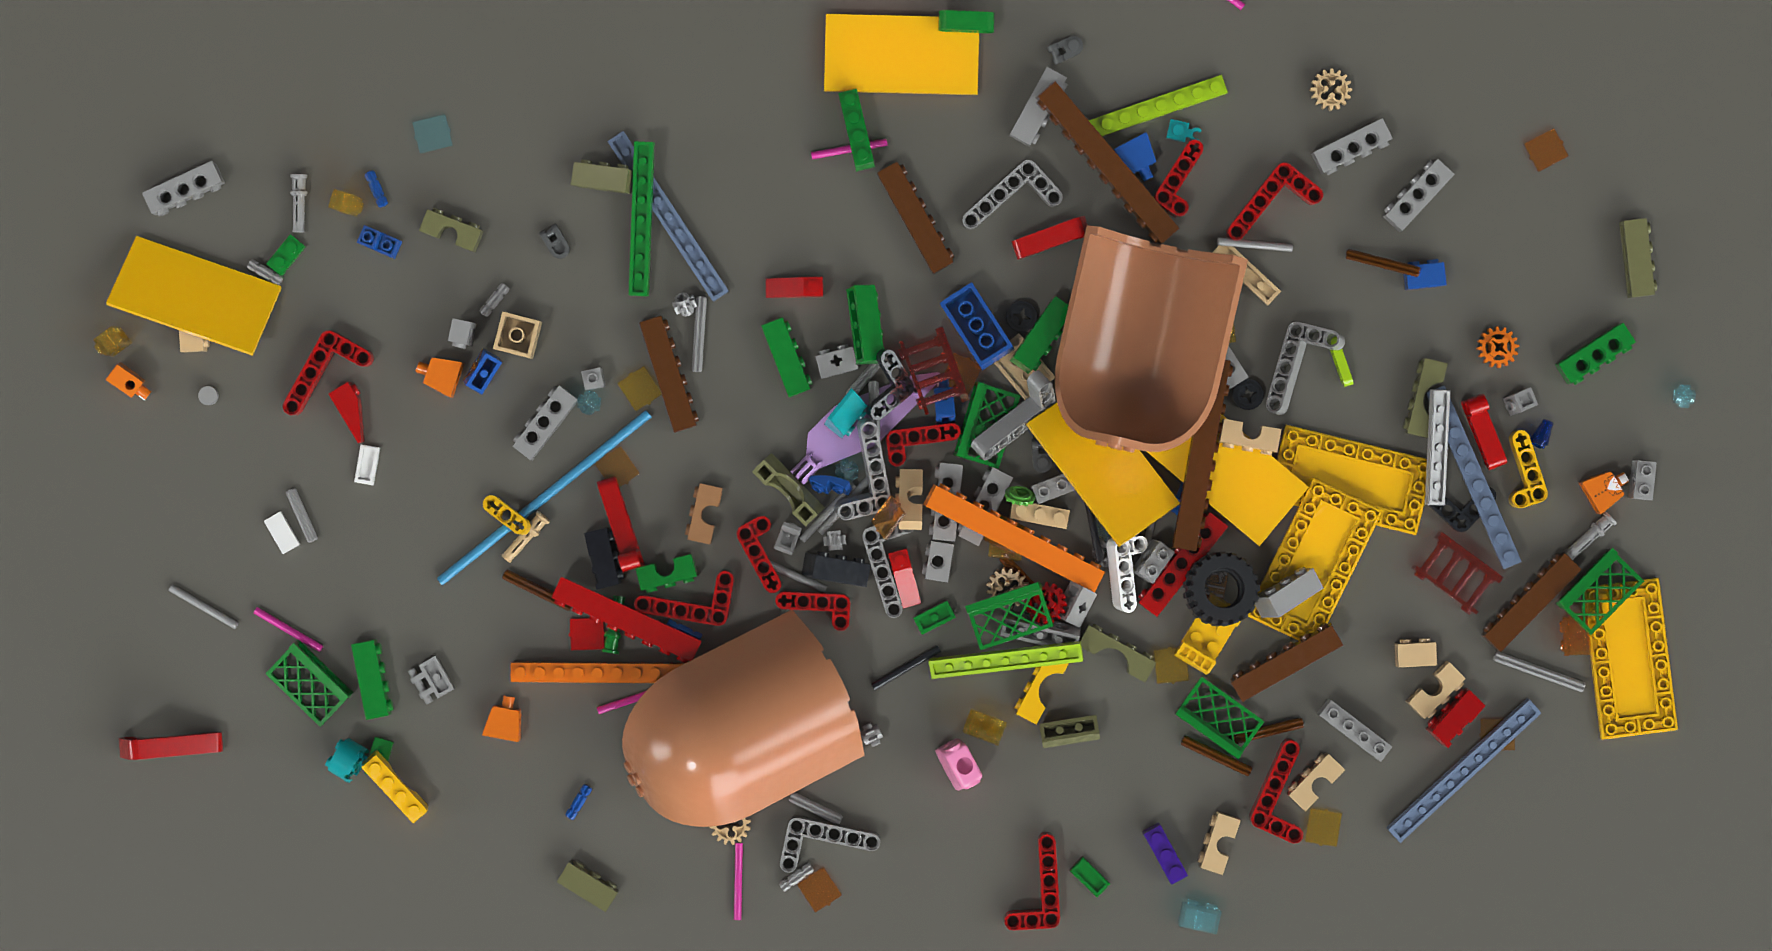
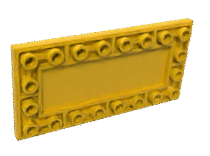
(898, 56)
(194, 295)
(1367, 472)
(1112, 482)
(1246, 486)
(1325, 536)
(1631, 663)

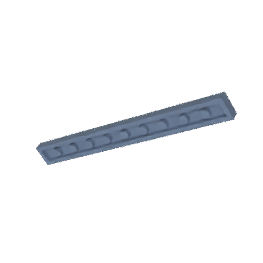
(674, 226)
(1480, 491)
(1463, 770)

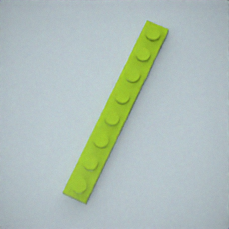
(1160, 106)
(1006, 660)

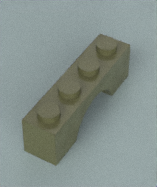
(1429, 373)
(775, 474)
(1137, 664)

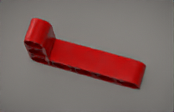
(1268, 196)
(312, 362)
(621, 525)
(691, 607)
(145, 748)
(1274, 793)
(1045, 890)

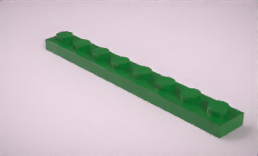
(641, 218)

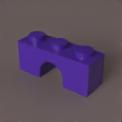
(1165, 853)

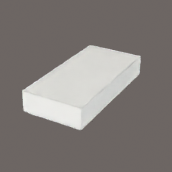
(367, 464)
(282, 532)

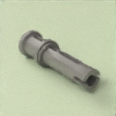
(298, 192)
(1597, 530)

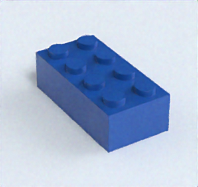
(977, 326)

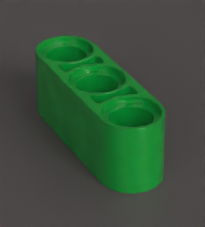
(966, 21)

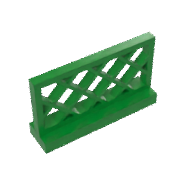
(972, 416)
(1588, 579)
(1005, 599)
(322, 674)
(1209, 731)

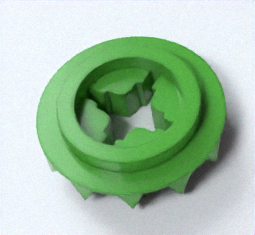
(1019, 495)

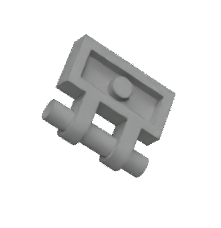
(436, 677)

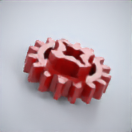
(1053, 607)

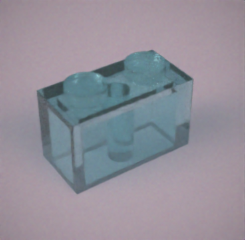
(1199, 917)

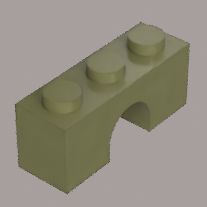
(435, 223)

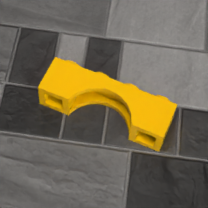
(1031, 706)
(384, 776)

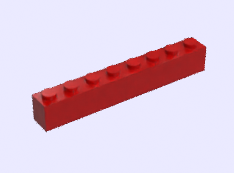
(627, 619)

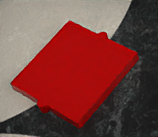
(586, 634)

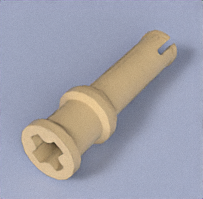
(541, 519)

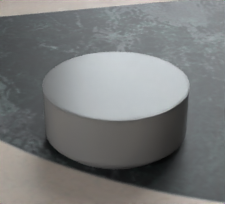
(208, 395)

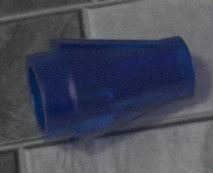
(1542, 434)

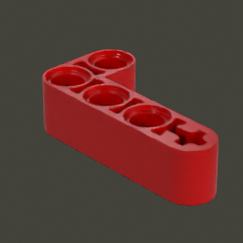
(1181, 175)
(1050, 237)
(1484, 431)
(923, 439)
(762, 557)
(813, 606)

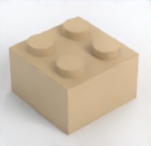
(517, 335)

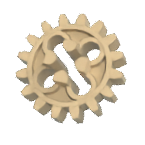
(1320, 89)
(1009, 576)
(739, 831)

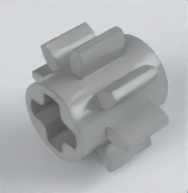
(684, 304)
(834, 540)
(871, 734)

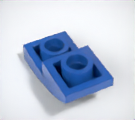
(379, 242)
(825, 483)

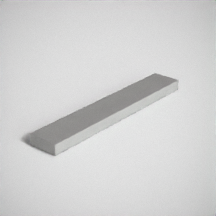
(1437, 447)

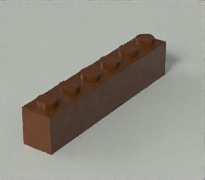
(915, 218)
(668, 374)
(1531, 601)
(1286, 662)

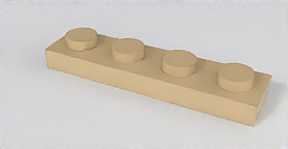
(1253, 278)

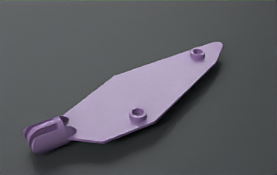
(827, 447)

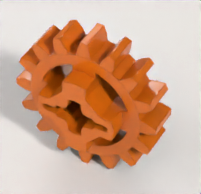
(1490, 341)

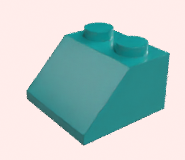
(846, 414)

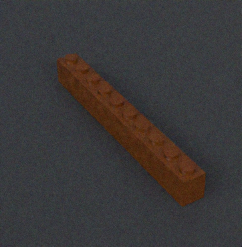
(1107, 163)
(1198, 470)

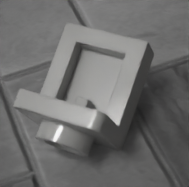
(787, 538)

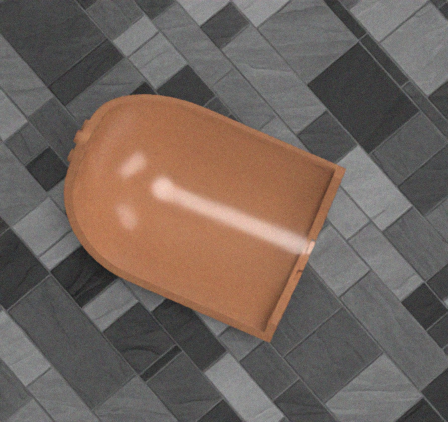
(1144, 340)
(741, 727)

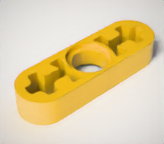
(514, 515)

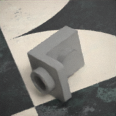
(1520, 401)

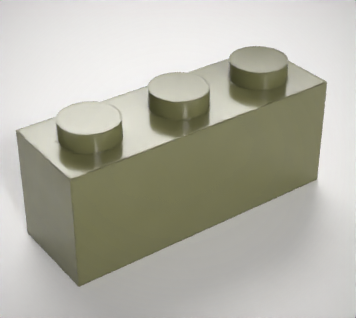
(602, 177)
(1069, 731)
(588, 885)

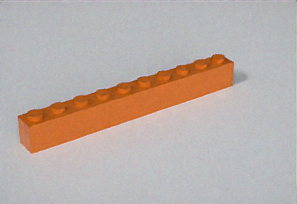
(1012, 537)
(590, 671)

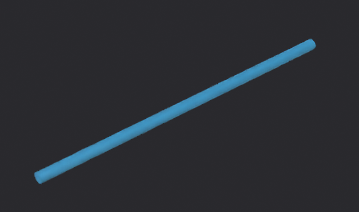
(546, 495)

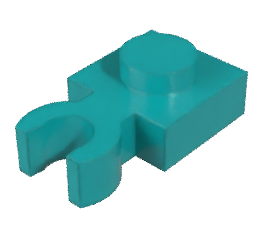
(1179, 131)

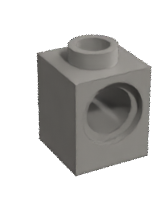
(593, 379)

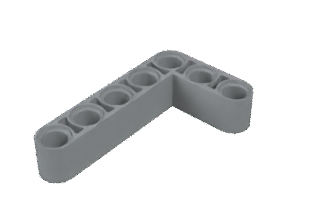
(1009, 191)
(1295, 360)
(1015, 422)
(872, 474)
(883, 562)
(824, 835)

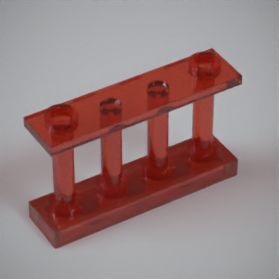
(944, 357)
(1474, 565)

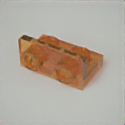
(1576, 639)

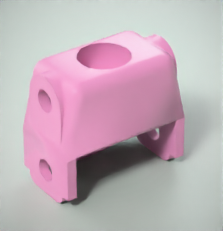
(959, 764)

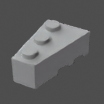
(1288, 593)

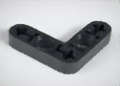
(895, 389)
(1463, 514)

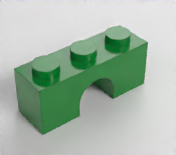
(650, 578)

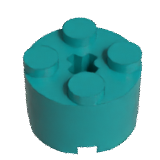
(347, 759)

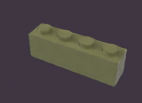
(1637, 258)

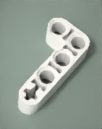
(1125, 597)

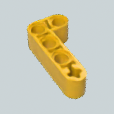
(1524, 468)

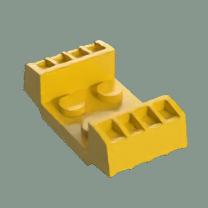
(1204, 642)

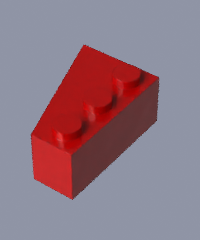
(1455, 717)

